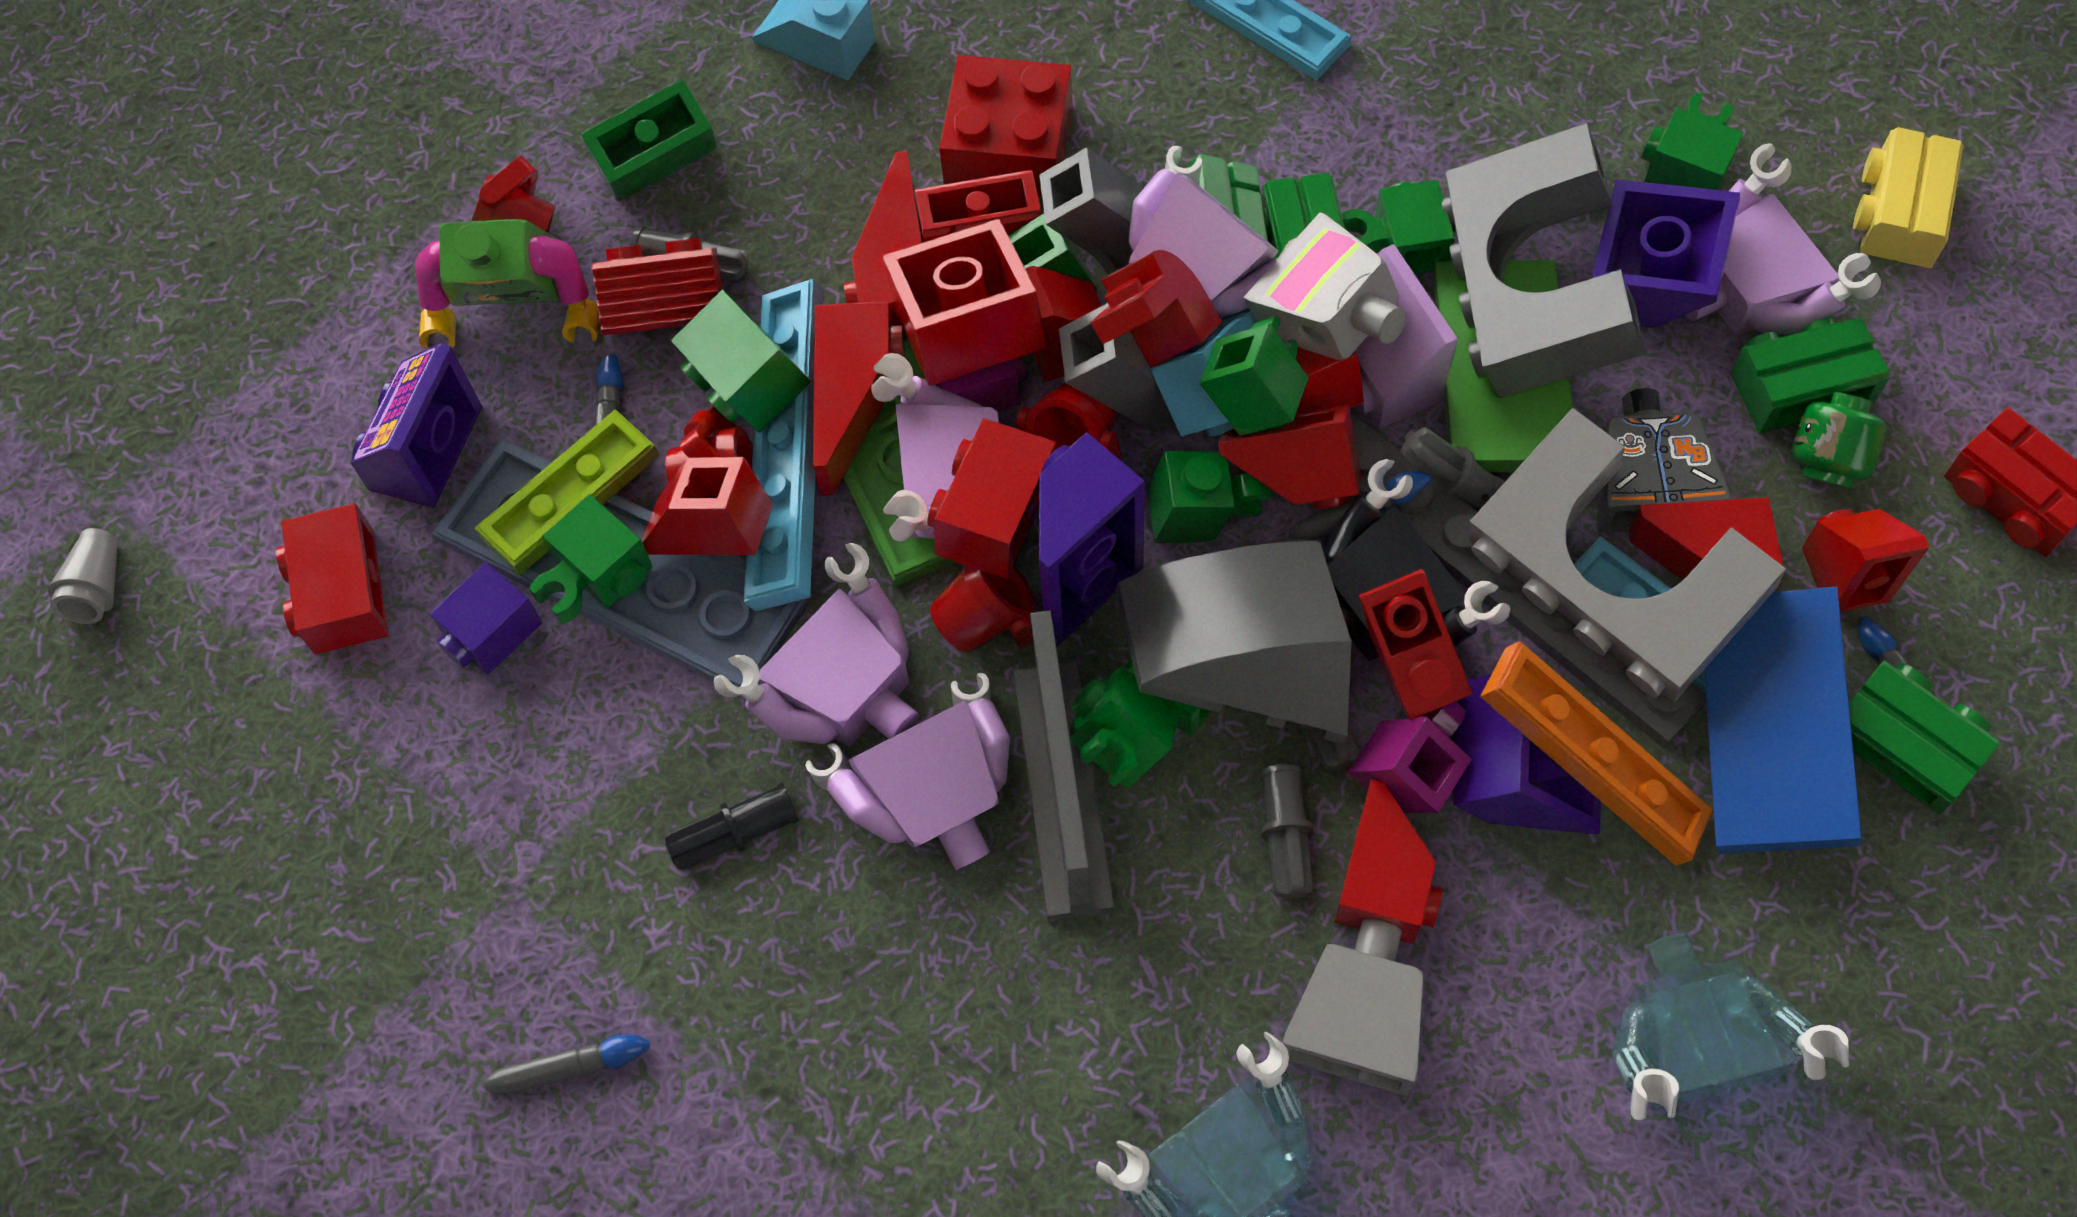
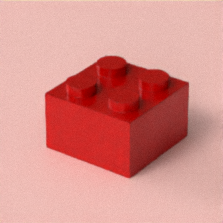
(1005, 118)
(965, 302)

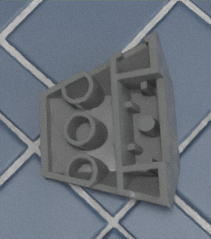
(1244, 633)

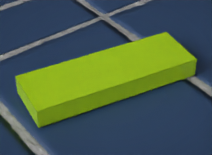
(593, 465)

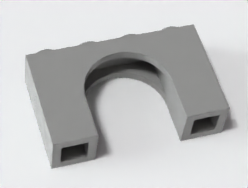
(1659, 637)

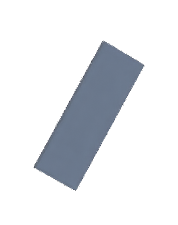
(684, 608)

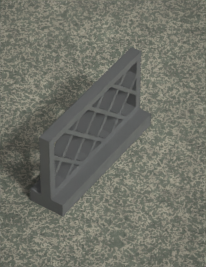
(1061, 785)

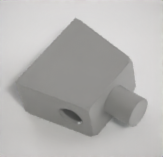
(1361, 1013)

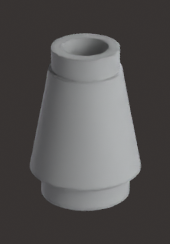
(86, 578)

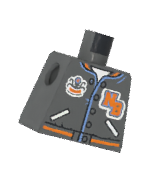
(1662, 462)

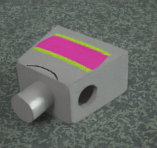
(1329, 292)

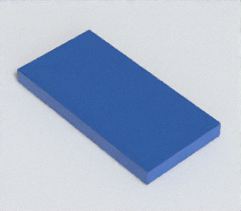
(1783, 730)

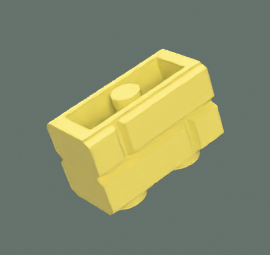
(1909, 197)

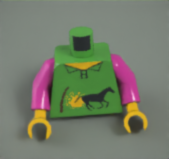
(499, 266)

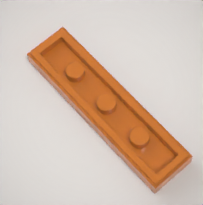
(1597, 753)

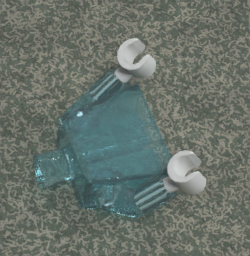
(1711, 1032)
(1230, 1160)

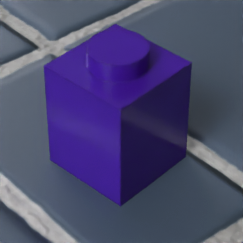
(484, 620)

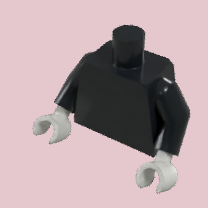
(1382, 546)

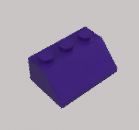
(1087, 531)

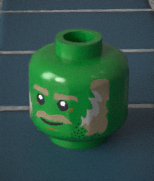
(1839, 440)

